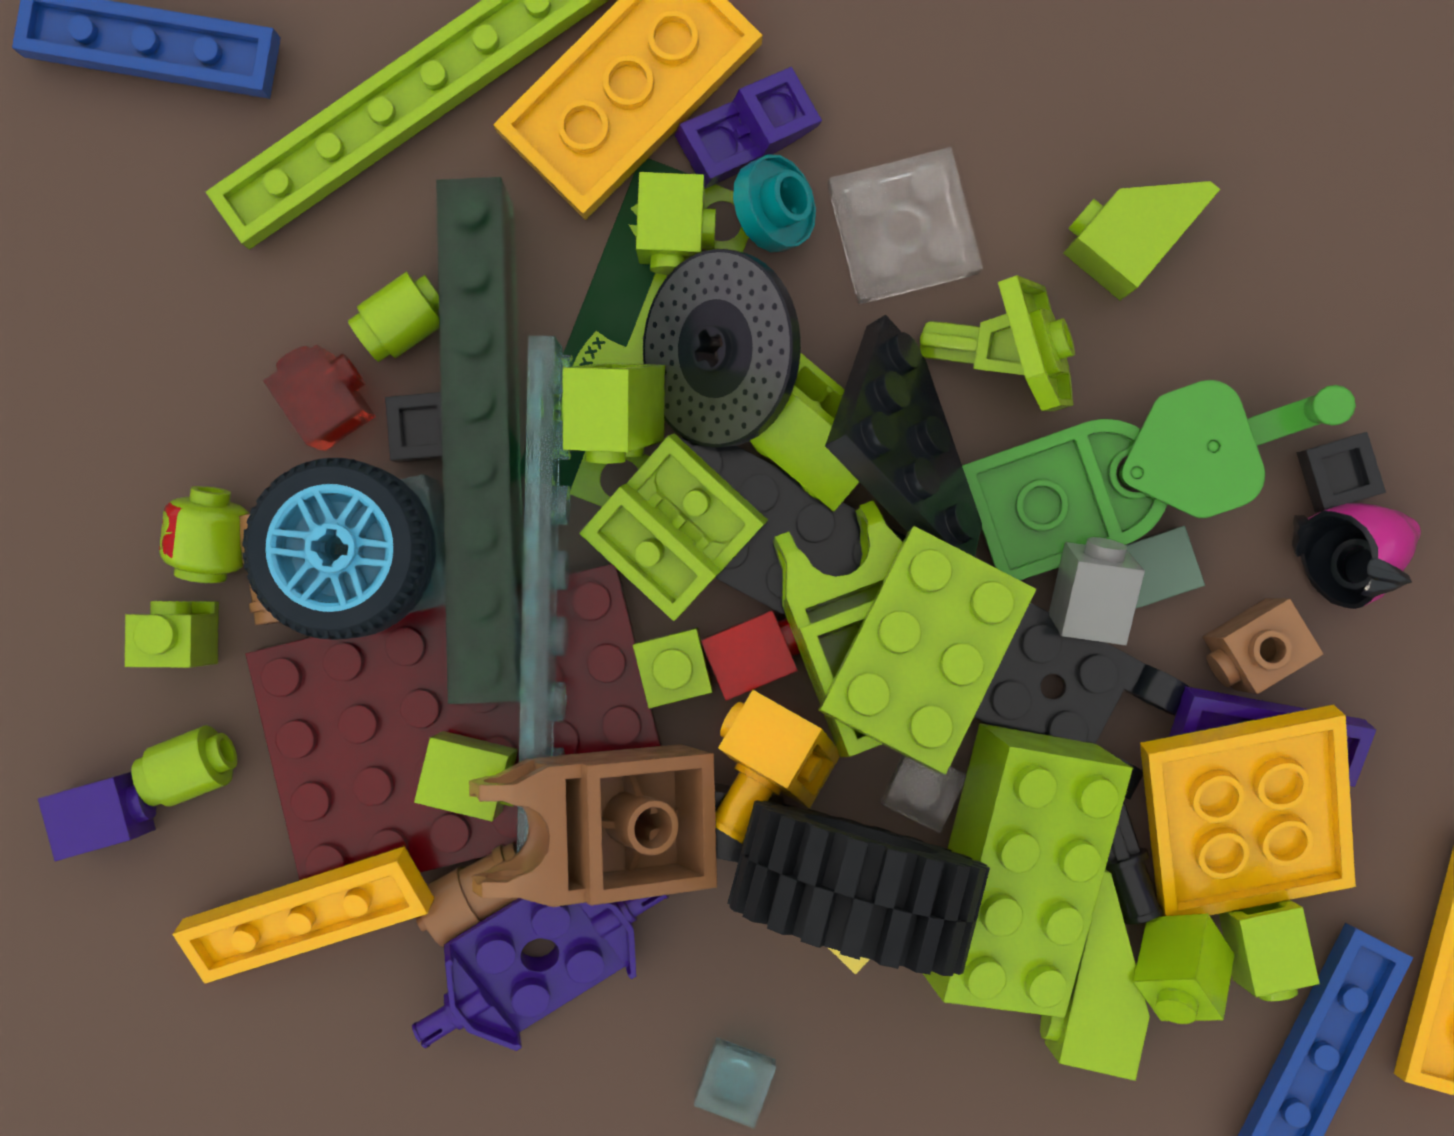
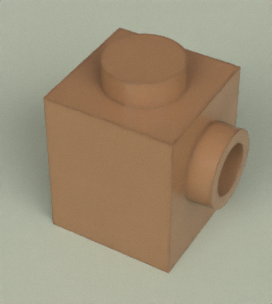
(1261, 646)

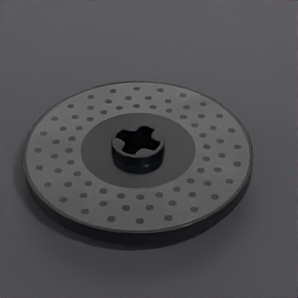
(756, 368)

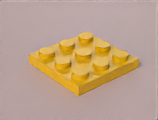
(1250, 812)

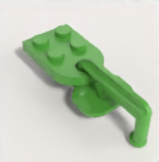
(1189, 455)

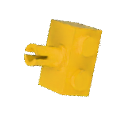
(773, 755)

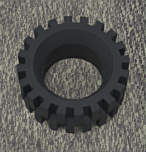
(858, 889)

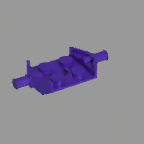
(503, 991)

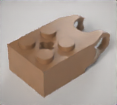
(587, 831)

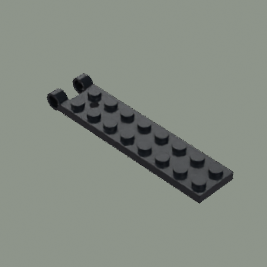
(1090, 670)

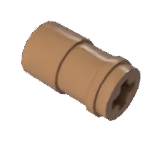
(454, 902)

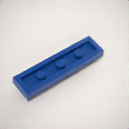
(149, 44)
(1328, 1037)

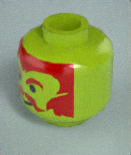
(202, 535)

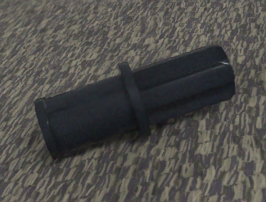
(1131, 875)

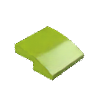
(673, 526)

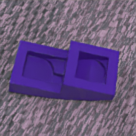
(753, 125)

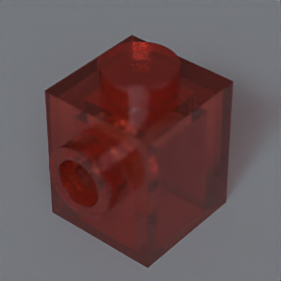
(320, 395)

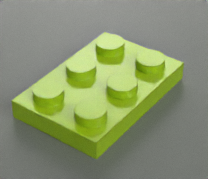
(927, 650)

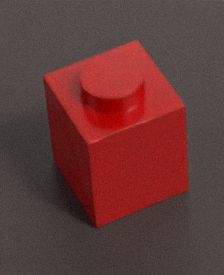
(751, 654)

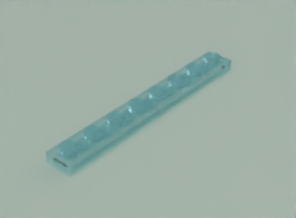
(543, 565)

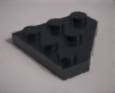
(899, 440)

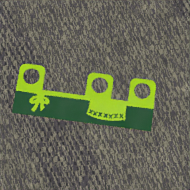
(616, 315)

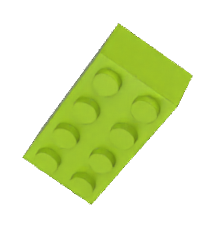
(1045, 826)

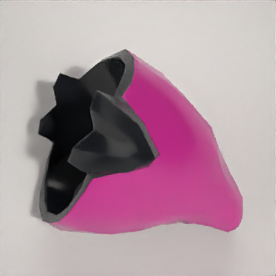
(1355, 551)

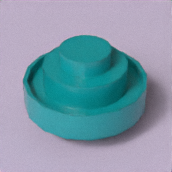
(774, 203)

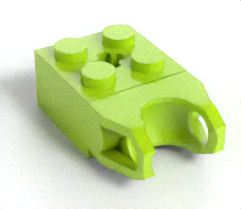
(830, 609)

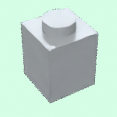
(1096, 591)

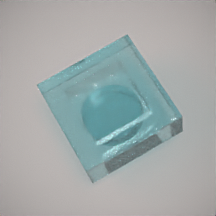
(735, 1082)

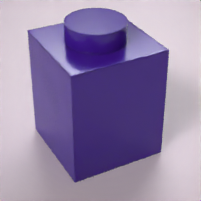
(95, 816)

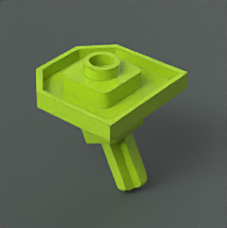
(1017, 342)

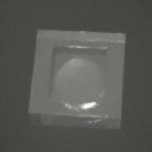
(923, 793)

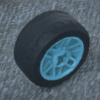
(294, 542)

